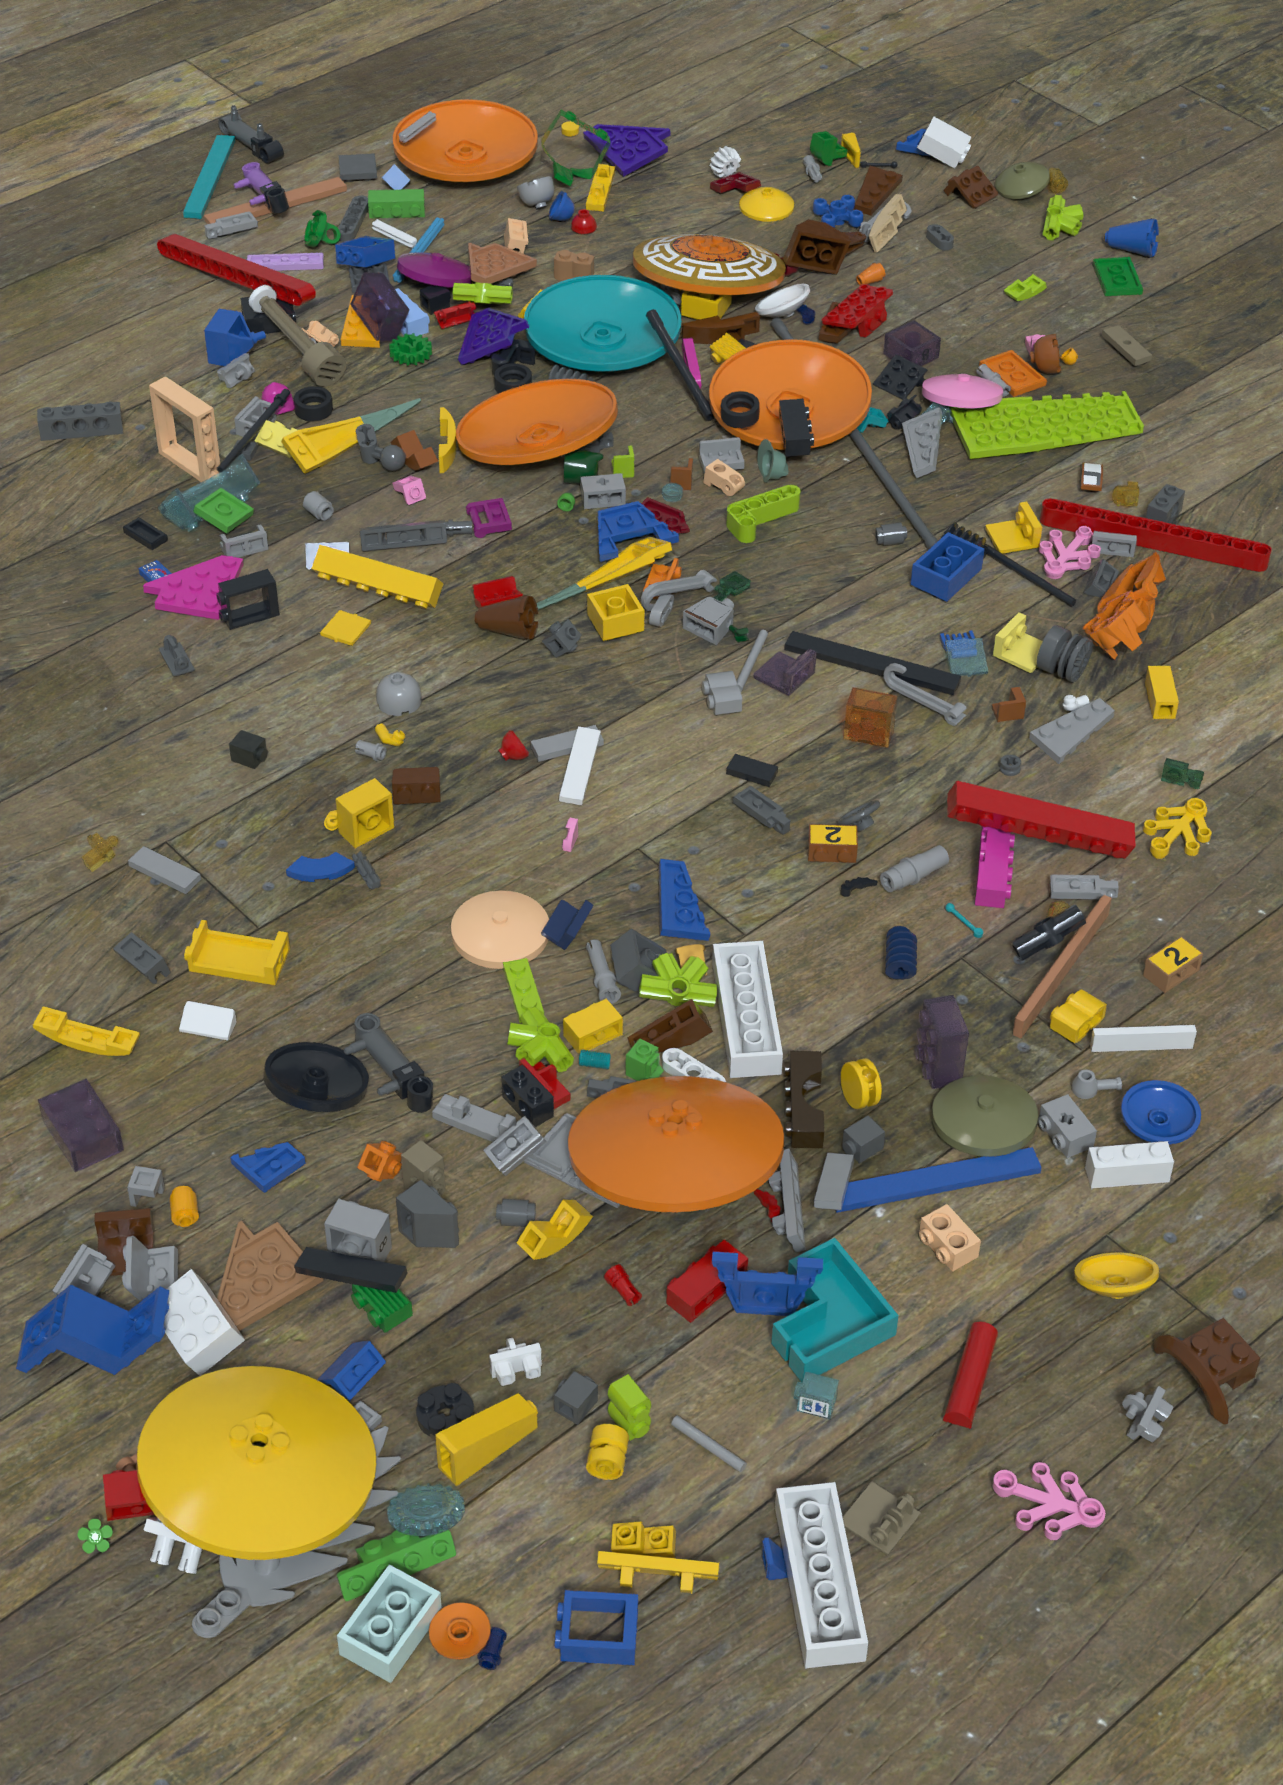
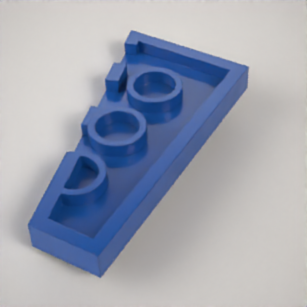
(678, 903)

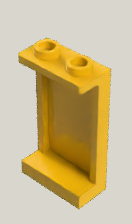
(237, 955)

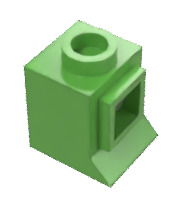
(643, 1061)

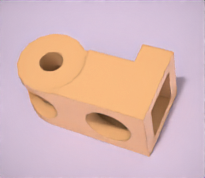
(723, 477)

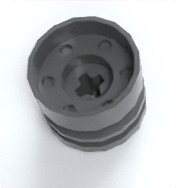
(1064, 653)

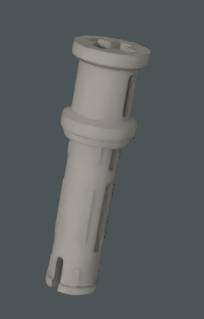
(604, 978)

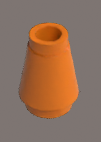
(872, 274)

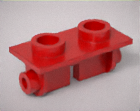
(455, 315)

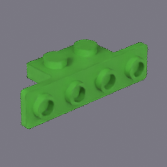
(399, 1550)

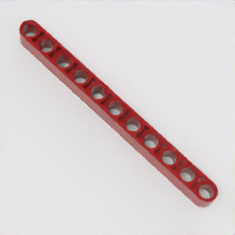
(235, 269)
(1158, 534)

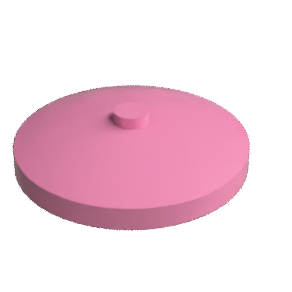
(962, 391)

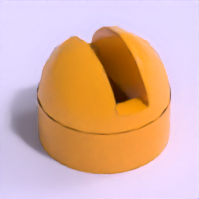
(1069, 356)

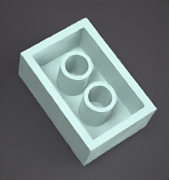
(389, 1623)

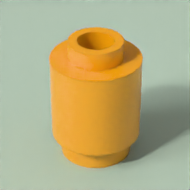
(183, 1206)

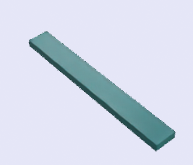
(209, 177)

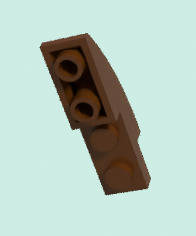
(712, 328)

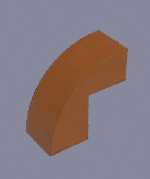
(415, 454)

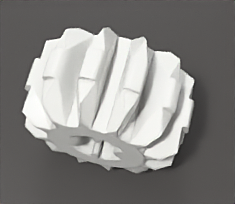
(725, 162)

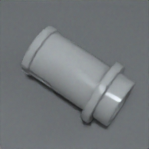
(375, 751)

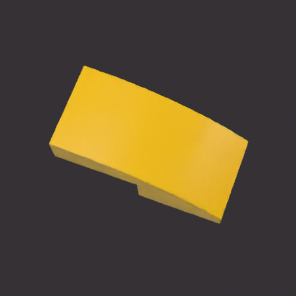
(637, 1540)

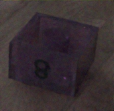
(912, 343)

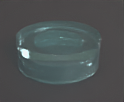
(672, 492)

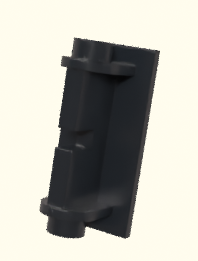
(906, 410)

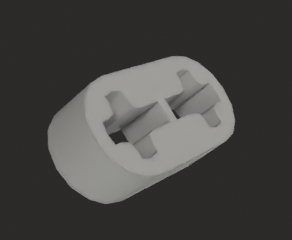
(661, 610)

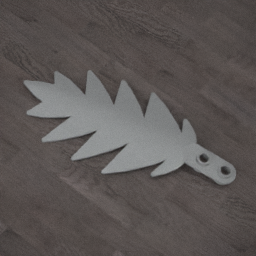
(257, 1580)

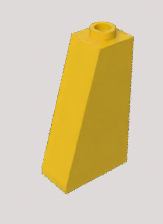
(483, 1437)

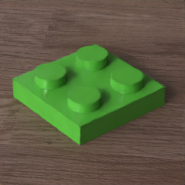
(223, 510)

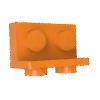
(663, 573)

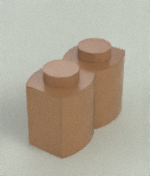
(572, 265)

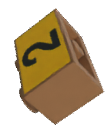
(1172, 964)

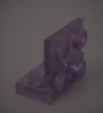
(786, 672)

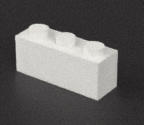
(1129, 1164)

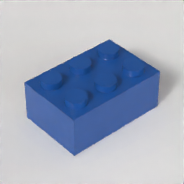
(947, 566)

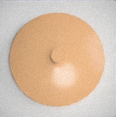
(499, 928)

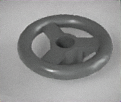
(860, 816)

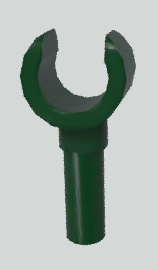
(739, 634)

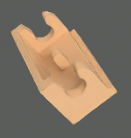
(516, 234)

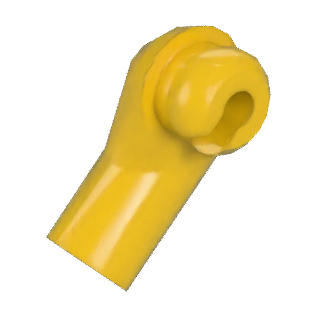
(394, 739)
(331, 820)

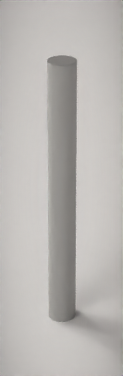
(751, 659)

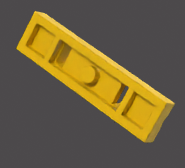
(600, 188)
(657, 1565)

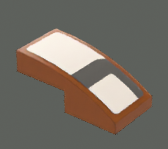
(1091, 476)

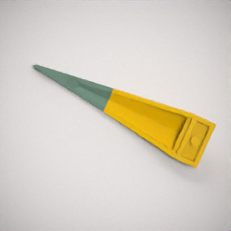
(321, 444)
(630, 561)

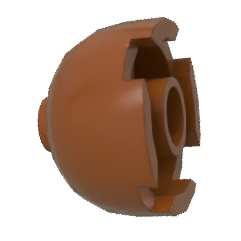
(1046, 354)

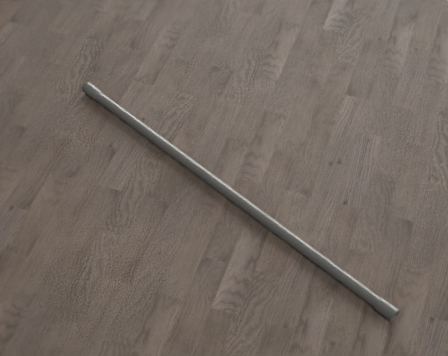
(782, 331)

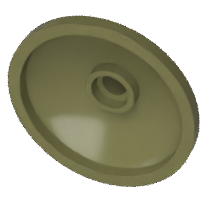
(1022, 180)

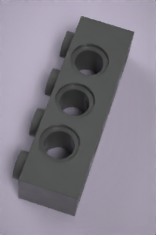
(95, 421)

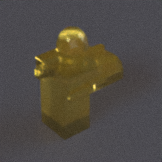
(1126, 495)
(100, 851)

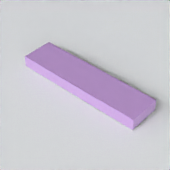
(295, 261)

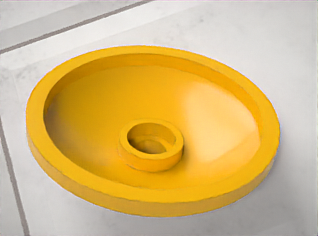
(766, 204)
(1116, 1274)

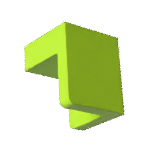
(624, 464)

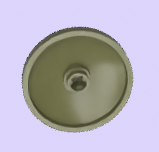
(984, 1115)

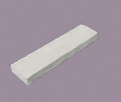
(579, 766)
(1143, 1038)

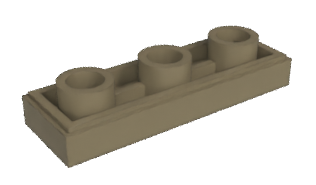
(1127, 345)

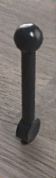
(863, 164)

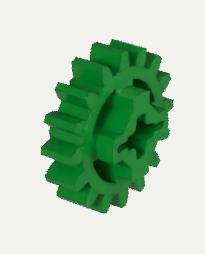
(410, 349)

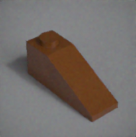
(675, 1029)

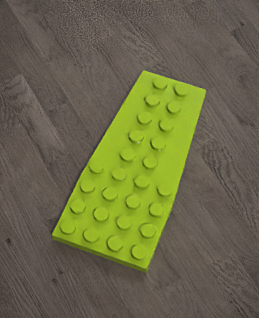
(1032, 426)

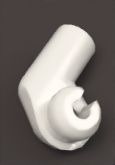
(1072, 703)

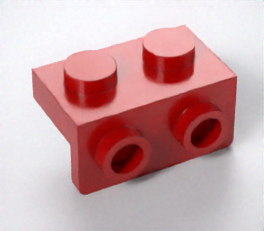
(495, 591)

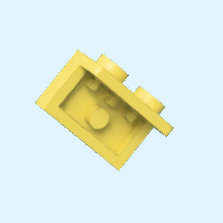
(271, 437)

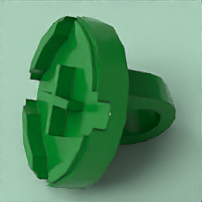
(317, 230)

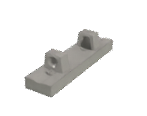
(477, 1120)
(792, 1220)

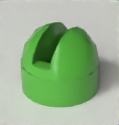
(568, 502)

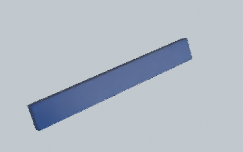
(940, 1179)

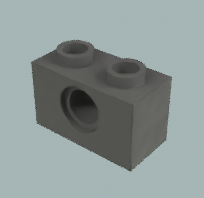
(1166, 504)

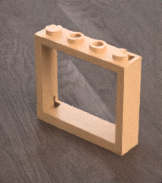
(167, 393)

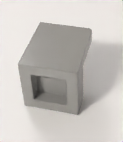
(144, 1183)

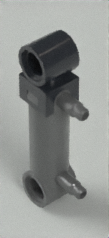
(259, 141)
(406, 1076)

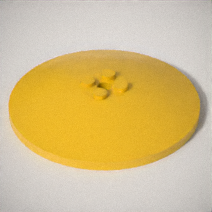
(248, 1498)

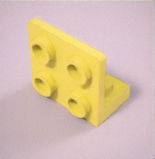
(1016, 646)

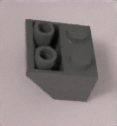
(427, 1217)

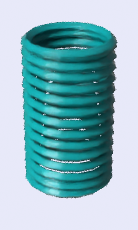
(594, 1059)

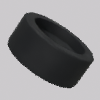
(511, 371)
(313, 412)
(739, 419)

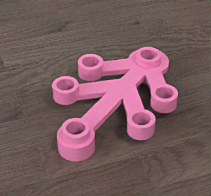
(1056, 567)
(1052, 1501)

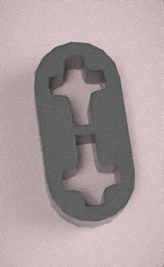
(940, 237)

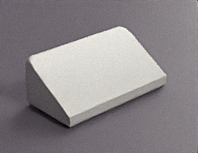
(207, 1020)

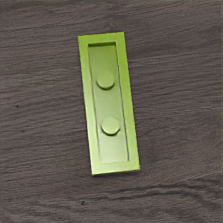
(521, 986)

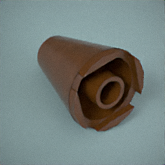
(510, 617)

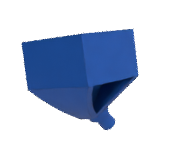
(228, 337)

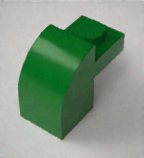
(825, 148)

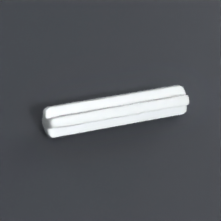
(394, 233)

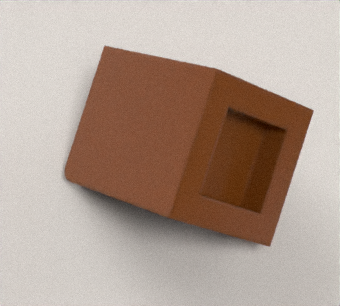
(683, 475)
(1012, 709)

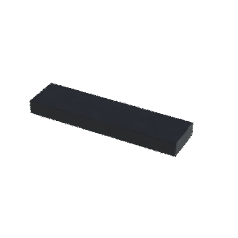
(351, 1269)

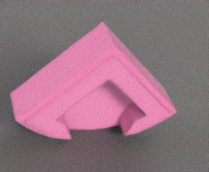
(572, 835)

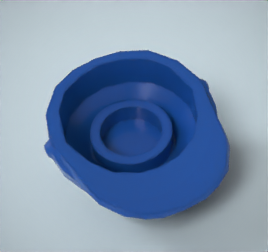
(562, 208)

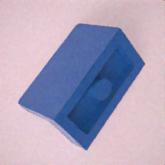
(353, 1369)

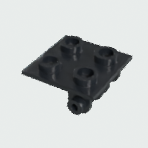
(900, 377)

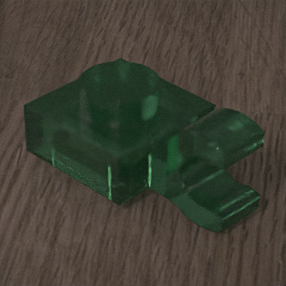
(732, 583)
(1178, 773)

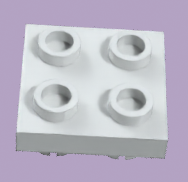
(164, 1545)

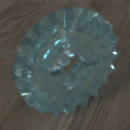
(443, 1510)

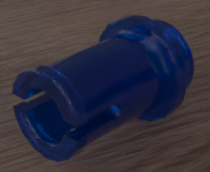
(490, 1656)

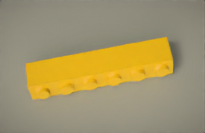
(377, 576)

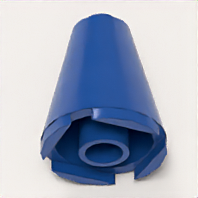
(1135, 237)

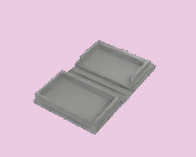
(554, 1158)

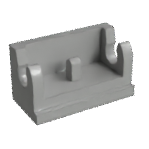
(250, 415)
(245, 544)
(86, 1271)

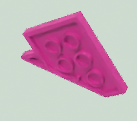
(195, 588)

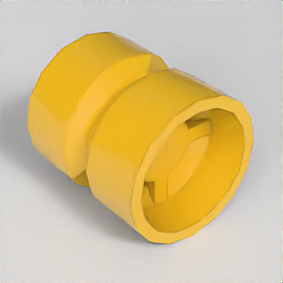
(607, 1451)

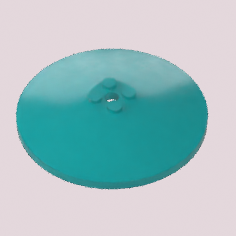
(600, 322)

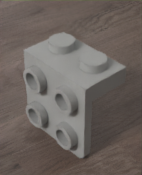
(148, 1268)

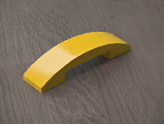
(447, 451)
(84, 1037)

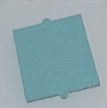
(966, 656)

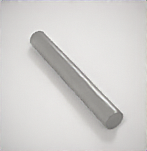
(708, 1443)

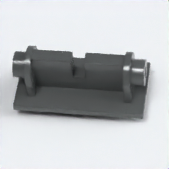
(175, 656)

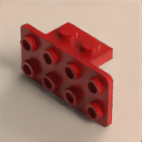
(861, 308)

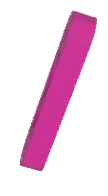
(690, 359)

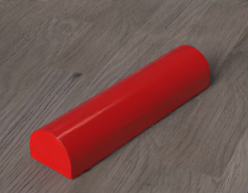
(971, 1375)

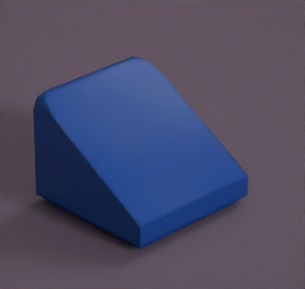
(773, 1560)

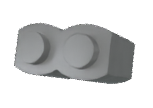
(722, 692)

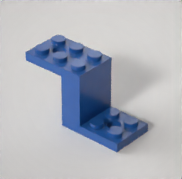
(93, 1329)

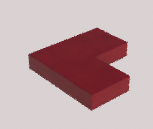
(736, 180)

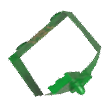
(564, 174)

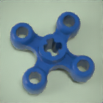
(838, 211)

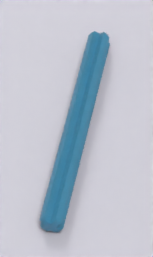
(423, 243)

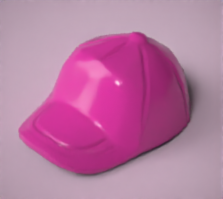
(270, 392)

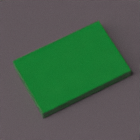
(1117, 276)

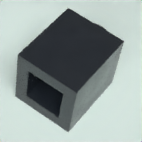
(434, 298)

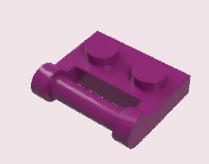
(495, 513)

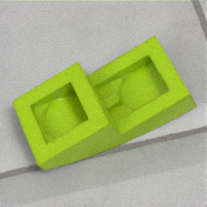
(1028, 288)

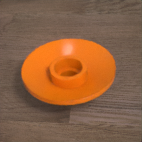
(456, 1620)

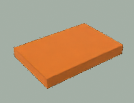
(1015, 372)

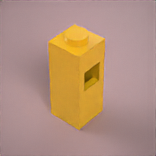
(1161, 692)

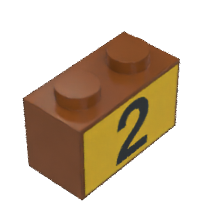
(832, 843)

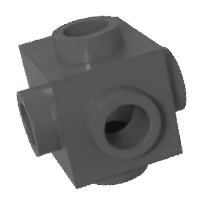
(562, 638)

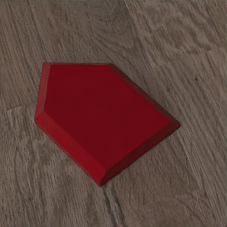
(671, 516)

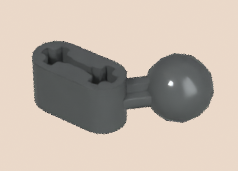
(391, 457)

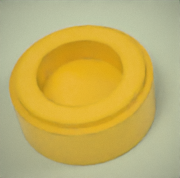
(569, 129)

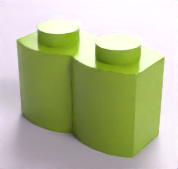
(629, 1407)

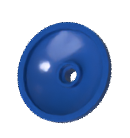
(1160, 1112)

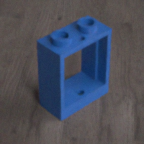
(364, 251)
(598, 1651)

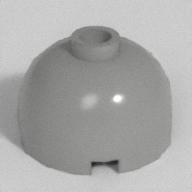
(537, 192)
(398, 694)

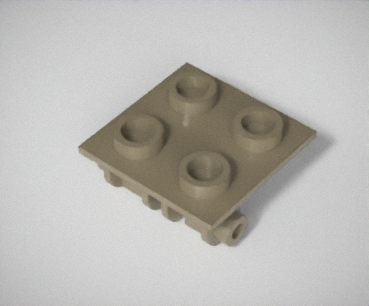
(881, 1517)

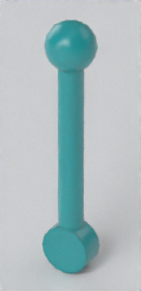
(977, 932)

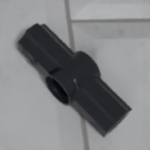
(1048, 932)

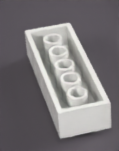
(747, 1009)
(820, 1575)

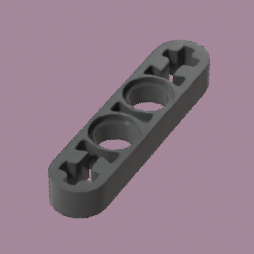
(353, 218)

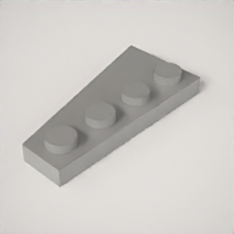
(923, 441)
(1069, 730)

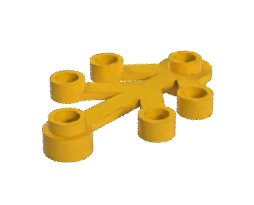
(1195, 810)

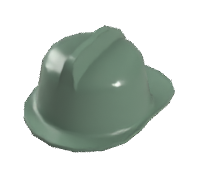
(771, 462)

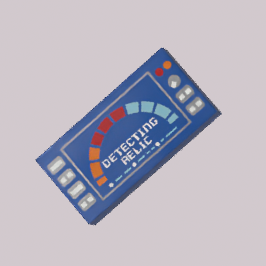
(153, 571)

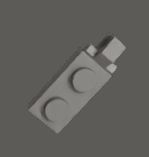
(230, 224)
(1081, 887)

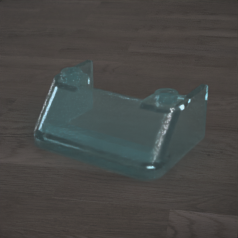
(236, 479)

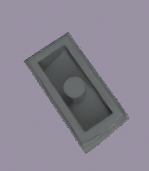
(1100, 579)

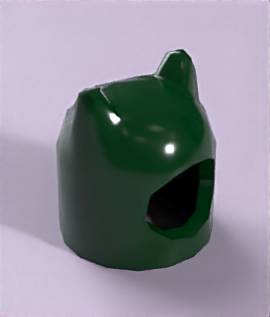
(581, 464)

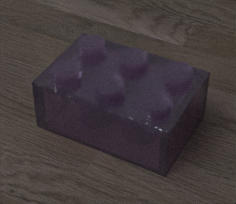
(379, 306)
(941, 1041)
(80, 1125)

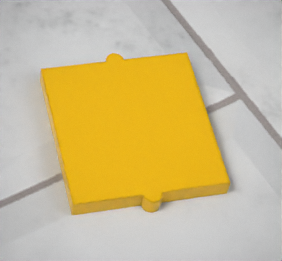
(345, 628)

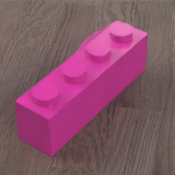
(993, 867)

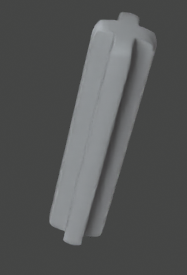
(417, 127)

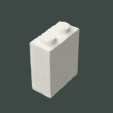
(945, 143)

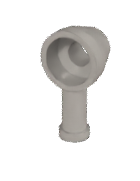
(1086, 1085)

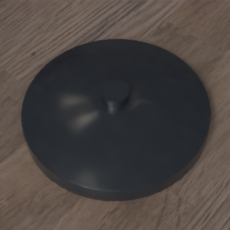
(315, 1077)

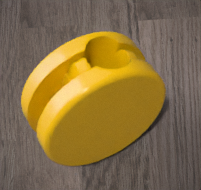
(861, 1083)

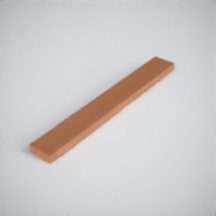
(294, 198)
(1061, 967)

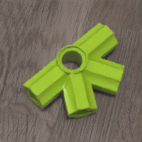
(1062, 218)
(483, 293)
(686, 979)
(539, 1039)

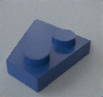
(912, 143)
(269, 1165)

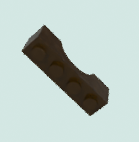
(805, 1122)

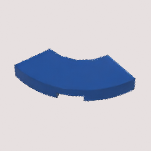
(328, 867)

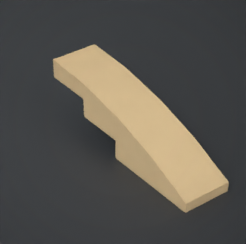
(887, 221)

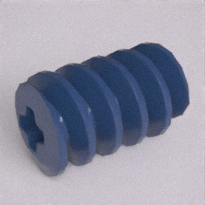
(901, 953)

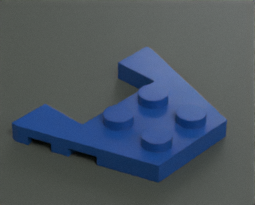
(628, 522)
(765, 1292)

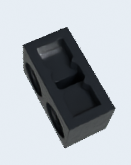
(527, 1096)

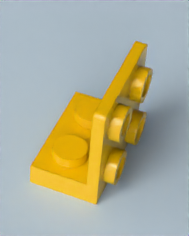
(1016, 534)

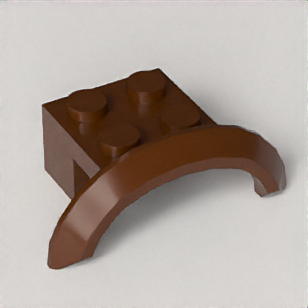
(1213, 1358)

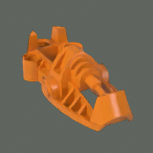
(1126, 612)

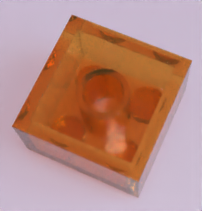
(870, 717)

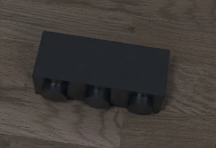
(795, 427)

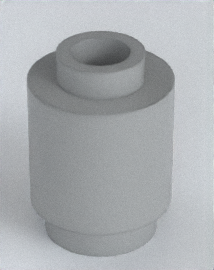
(318, 505)

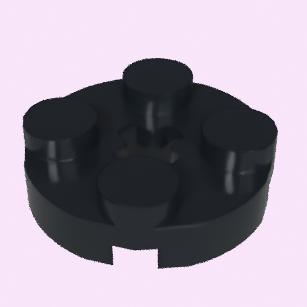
(442, 1397)

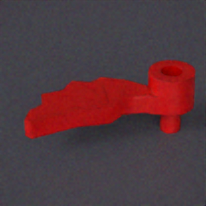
(768, 1201)

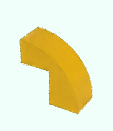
(548, 1237)

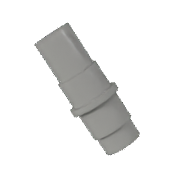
(912, 869)

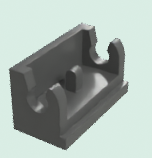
(142, 957)

